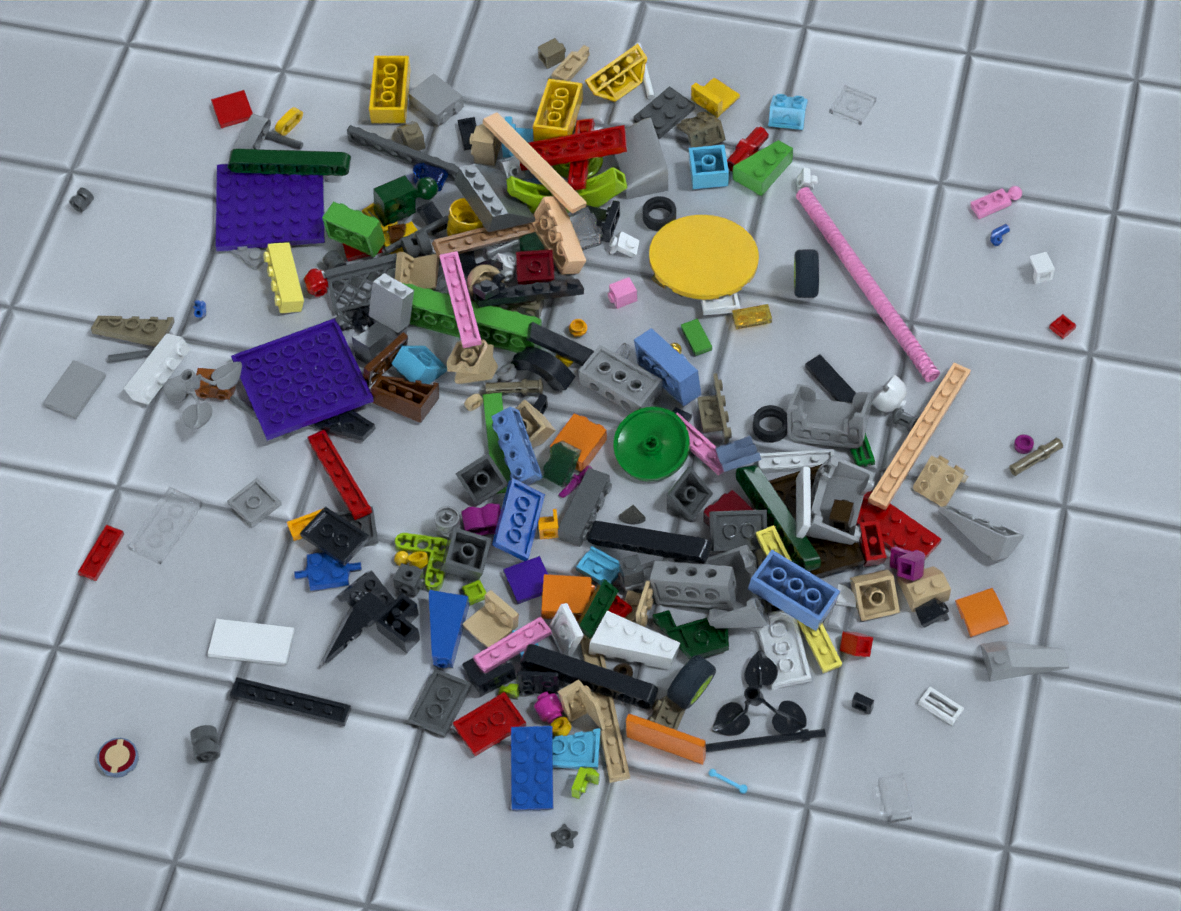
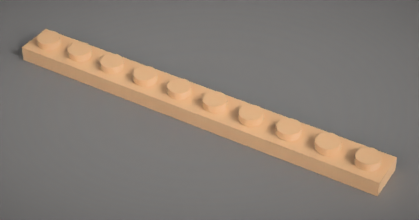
(919, 436)

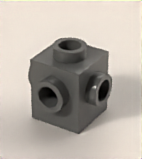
(409, 579)

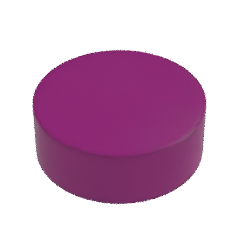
(1023, 444)

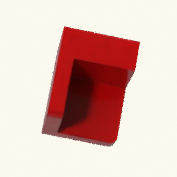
(856, 644)

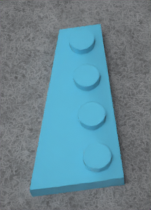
(577, 750)

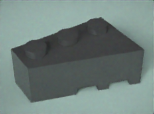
(373, 341)

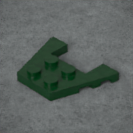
(695, 636)

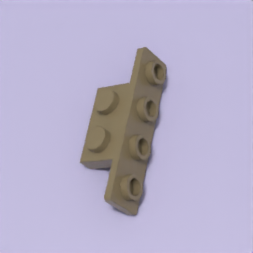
(712, 412)

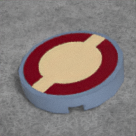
(117, 757)

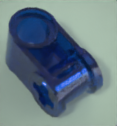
(437, 174)

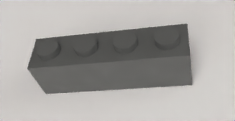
(584, 506)

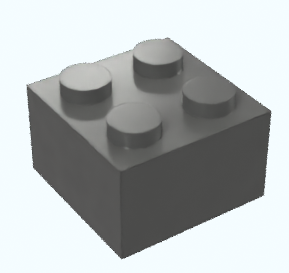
(465, 554)

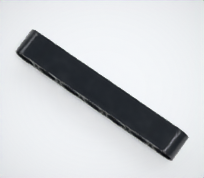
(650, 542)
(595, 677)

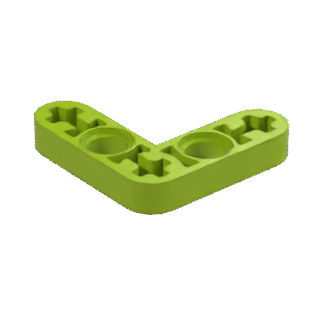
(435, 555)

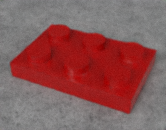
(489, 724)

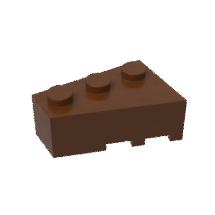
(404, 397)

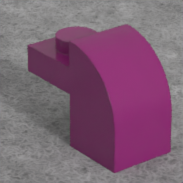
(908, 563)

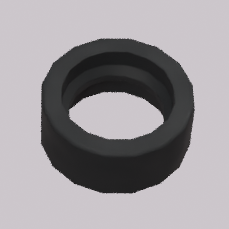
(654, 203)
(770, 411)

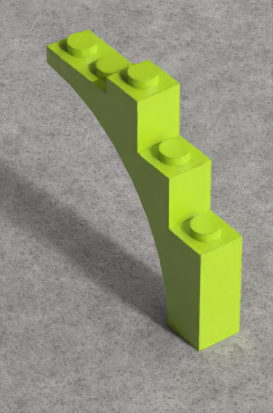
(597, 192)

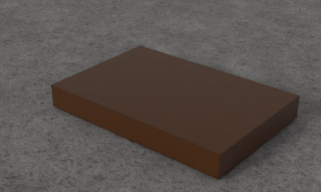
(384, 360)

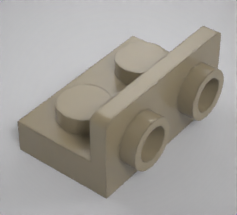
(666, 713)

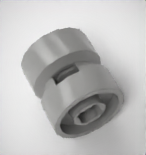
(445, 520)

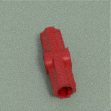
(748, 146)

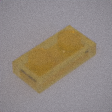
(752, 316)

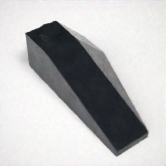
(362, 613)

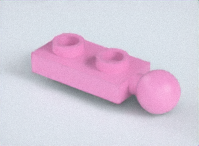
(995, 201)

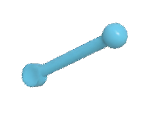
(742, 788)

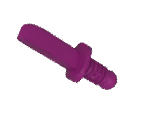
(574, 483)

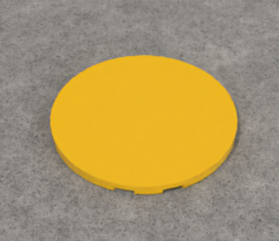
(703, 256)

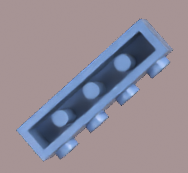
(516, 446)

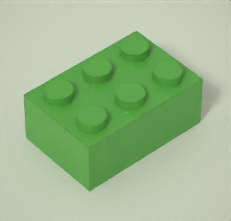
(354, 228)

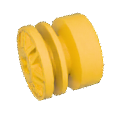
(462, 218)

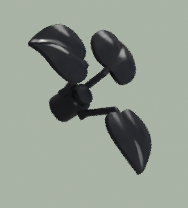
(733, 719)

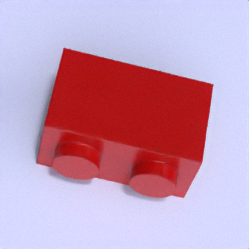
(872, 543)

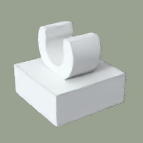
(806, 180)

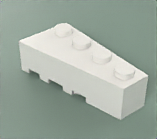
(633, 642)

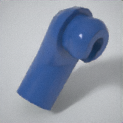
(996, 234)

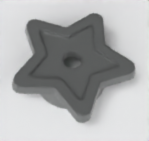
(564, 831)

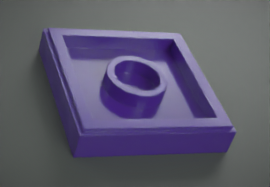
(526, 579)

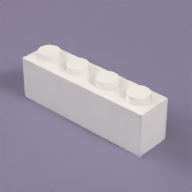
(157, 368)

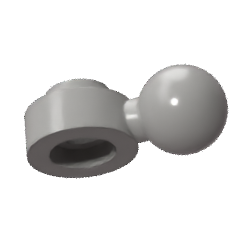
(505, 373)

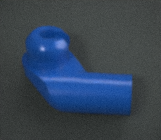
(200, 309)

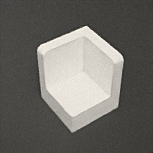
(1042, 267)

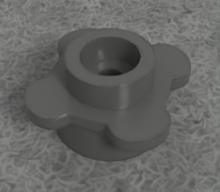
(344, 319)

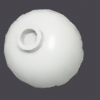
(891, 395)

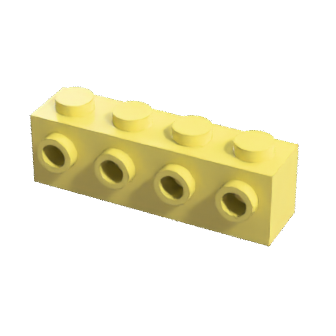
(284, 278)

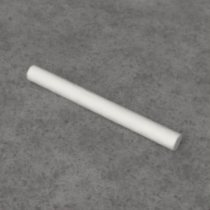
(647, 82)

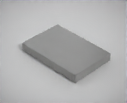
(74, 389)

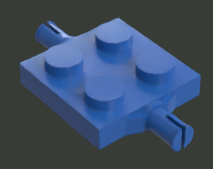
(326, 572)

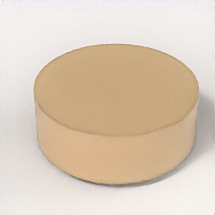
(473, 402)

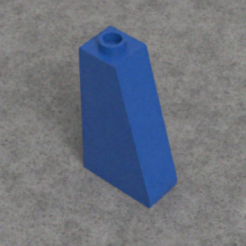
(446, 625)

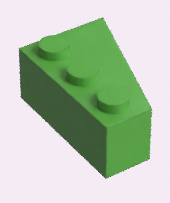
(763, 167)

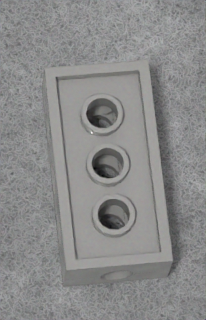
(620, 380)
(676, 585)

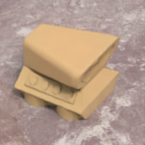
(472, 363)

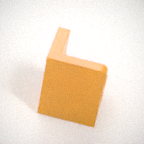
(548, 526)

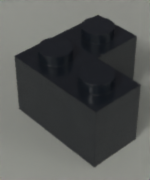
(397, 623)

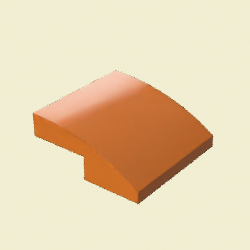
(981, 612)

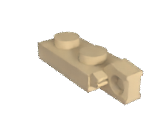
(571, 64)

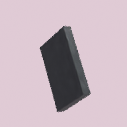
(335, 536)

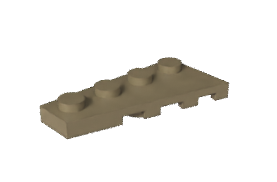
(133, 329)

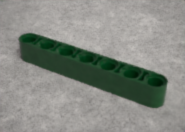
(289, 162)
(765, 498)

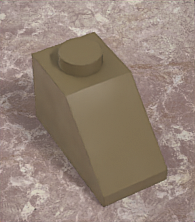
(412, 135)

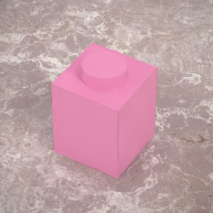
(622, 293)

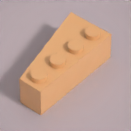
(558, 234)

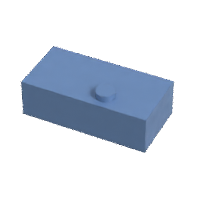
(662, 360)
(793, 590)

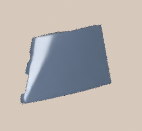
(737, 453)

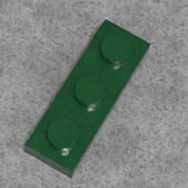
(597, 607)

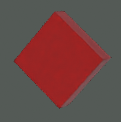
(1062, 326)

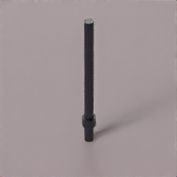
(803, 735)

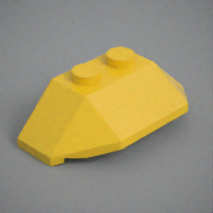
(619, 75)

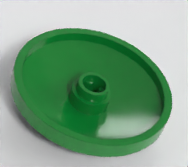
(651, 444)

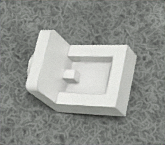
(624, 243)

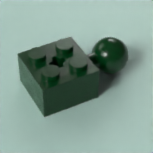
(398, 198)

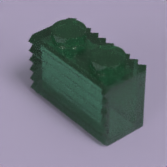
(561, 463)

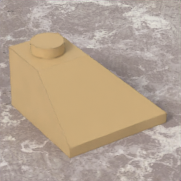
(536, 424)

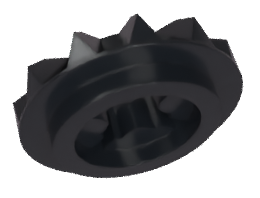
(358, 321)

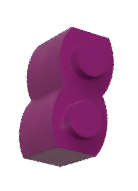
(481, 520)

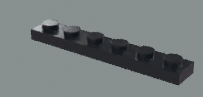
(533, 292)
(290, 701)

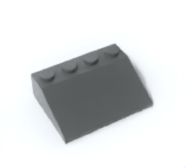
(488, 197)

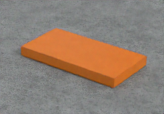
(666, 738)

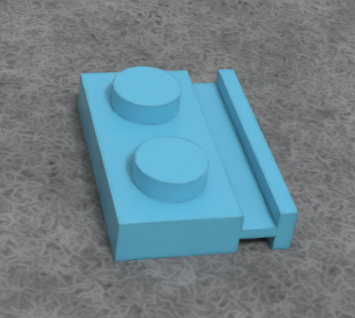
(598, 566)

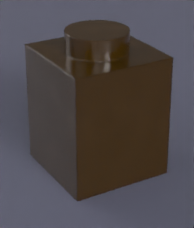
(841, 515)

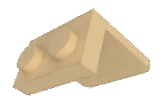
(417, 271)
(939, 480)
(578, 701)

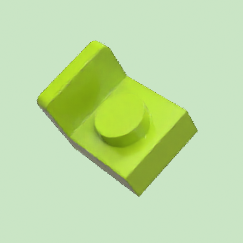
(582, 781)

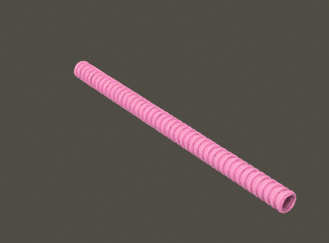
(868, 285)

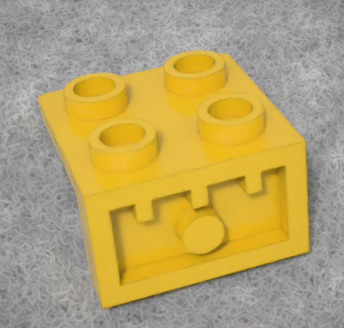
(714, 96)

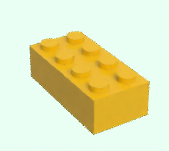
(389, 89)
(558, 109)

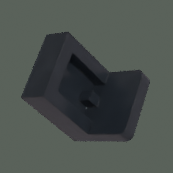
(931, 612)

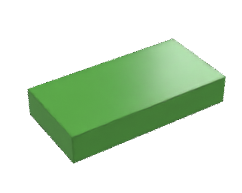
(696, 337)

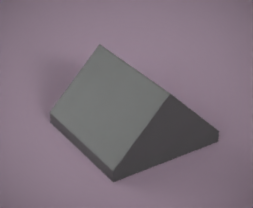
(482, 479)
(688, 495)

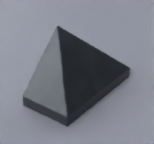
(430, 214)

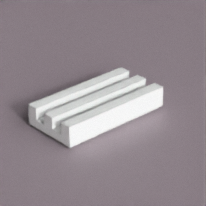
(949, 719)

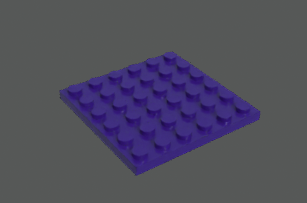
(268, 209)
(302, 379)

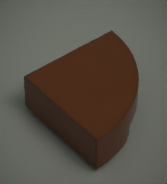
(396, 232)

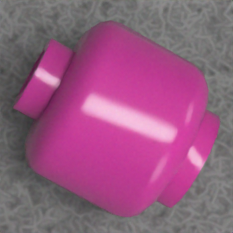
(548, 707)

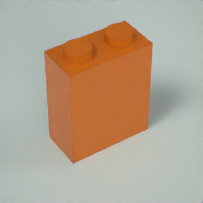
(584, 436)
(565, 589)

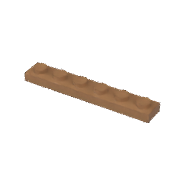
(479, 239)

